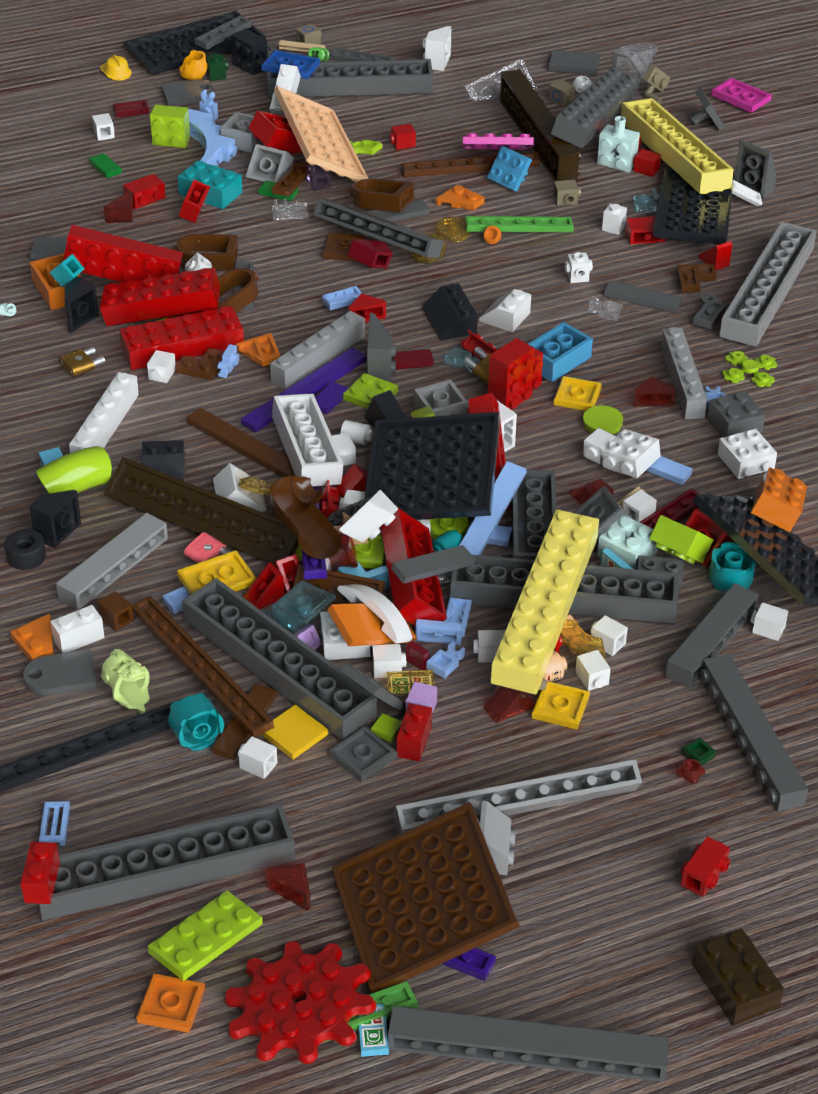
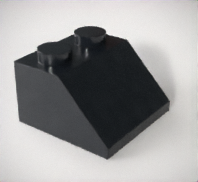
(80, 303)
(165, 457)
(56, 516)

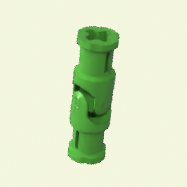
(318, 52)

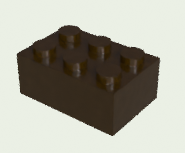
(737, 976)

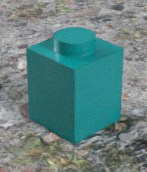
(67, 270)

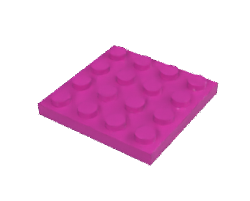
(489, 141)

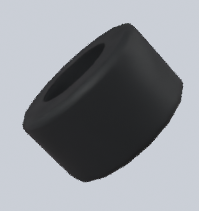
(25, 549)

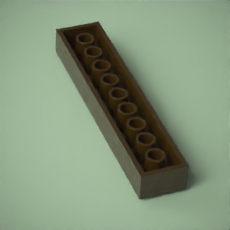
(534, 118)

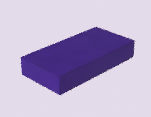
(330, 397)

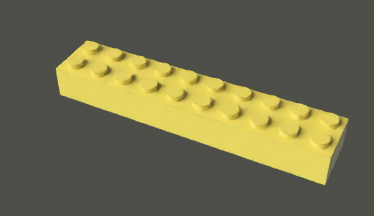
(677, 146)
(545, 602)

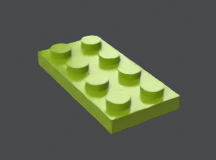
(205, 935)

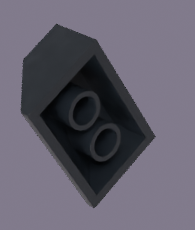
(451, 312)

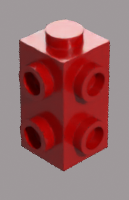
(705, 866)

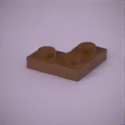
(691, 275)
(201, 368)

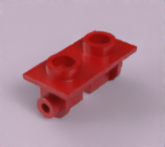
(476, 340)
(330, 500)

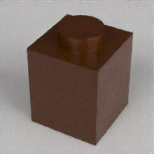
(115, 611)

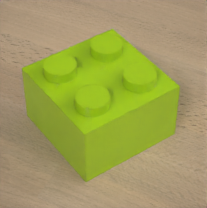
(170, 126)
(681, 540)

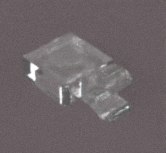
(607, 310)

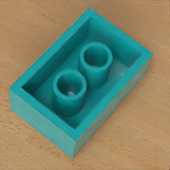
(223, 183)

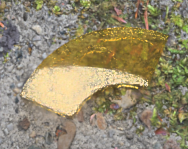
(256, 485)
(579, 640)

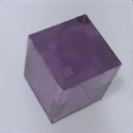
(318, 177)

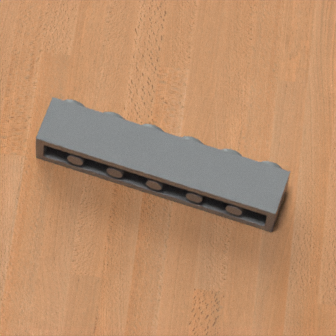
(317, 350)
(683, 373)
(111, 561)

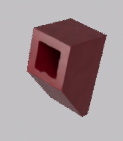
(370, 252)

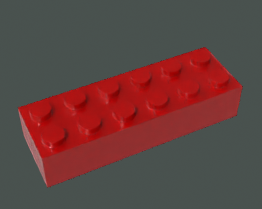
(119, 257)
(160, 296)
(181, 335)
(420, 598)

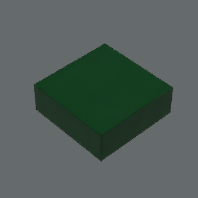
(699, 751)

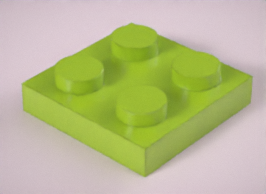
(365, 388)

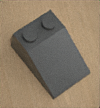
(755, 168)
(380, 350)

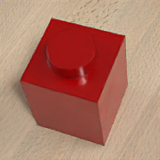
(403, 136)
(647, 162)

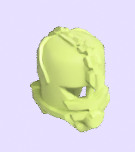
(127, 680)

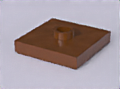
(338, 245)

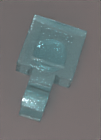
(456, 358)

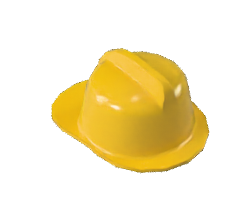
(116, 68)

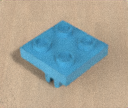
(509, 168)

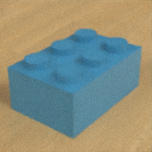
(562, 350)

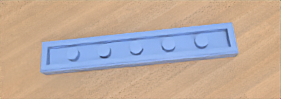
(484, 526)

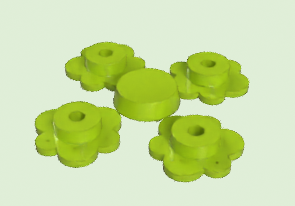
(750, 366)

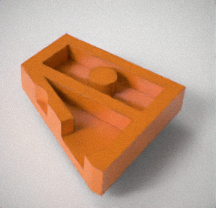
(461, 198)

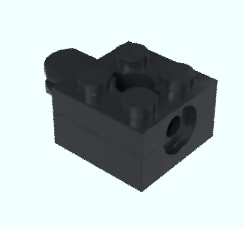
(247, 50)

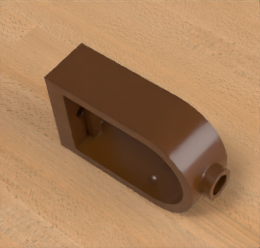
(382, 194)
(210, 243)
(244, 296)

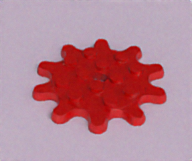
(301, 1025)

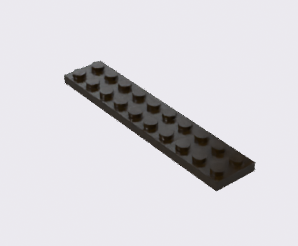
(201, 511)

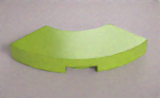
(366, 146)

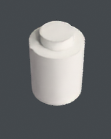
(358, 432)

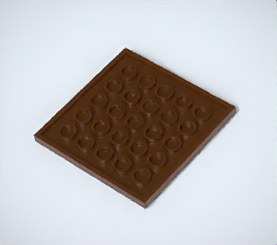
(424, 897)

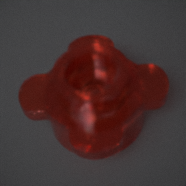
(691, 770)

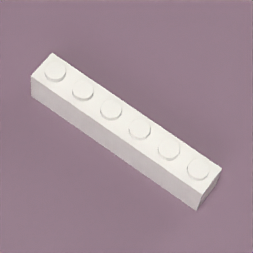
(107, 413)

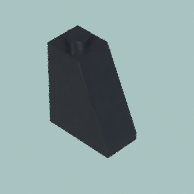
(384, 407)

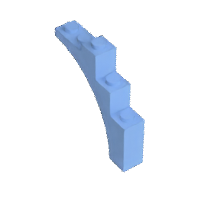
(208, 134)

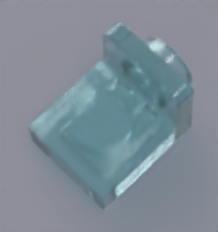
(646, 203)

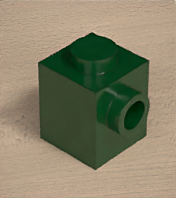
(216, 67)

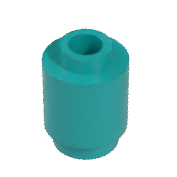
(447, 540)

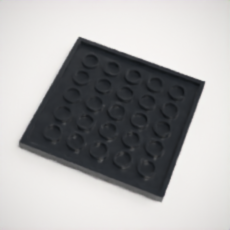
(436, 464)

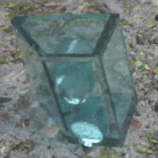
(300, 606)

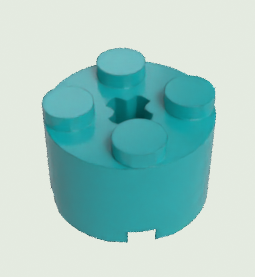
(730, 566)
(195, 722)

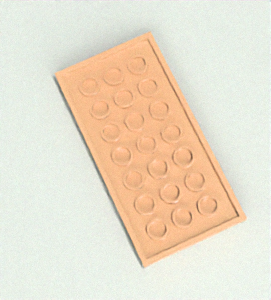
(320, 135)

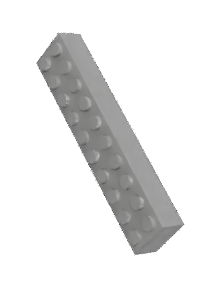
(768, 284)

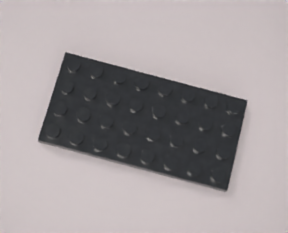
(169, 47)
(691, 215)
(770, 546)

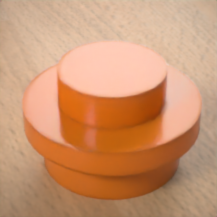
(492, 235)

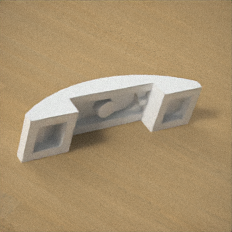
(394, 623)

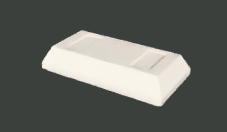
(746, 193)

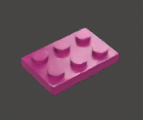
(741, 95)

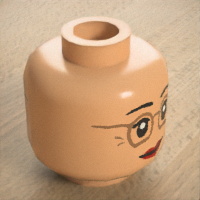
(555, 668)

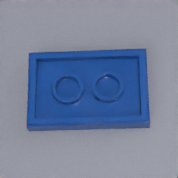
(305, 64)

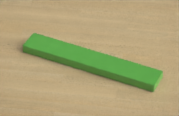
(519, 223)

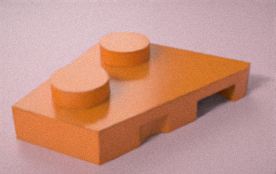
(260, 349)
(35, 638)

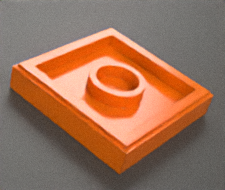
(171, 1003)

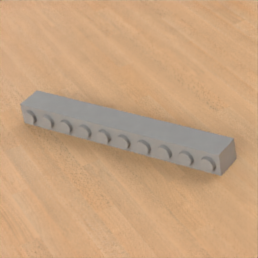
(528, 794)

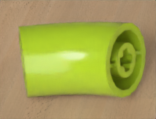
(77, 470)

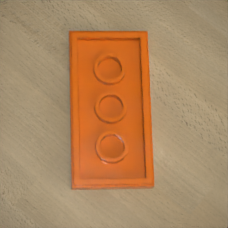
(360, 625)

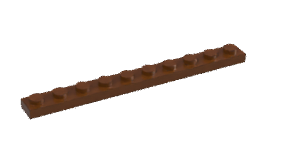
(203, 667)

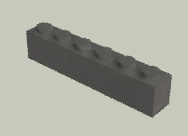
(711, 635)

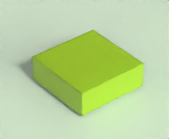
(386, 727)

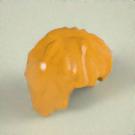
(194, 66)

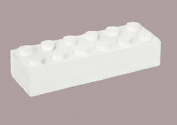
(307, 439)

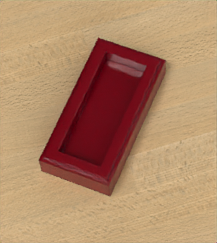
(131, 108)
(413, 359)

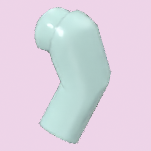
(7, 309)

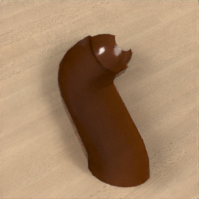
(296, 507)

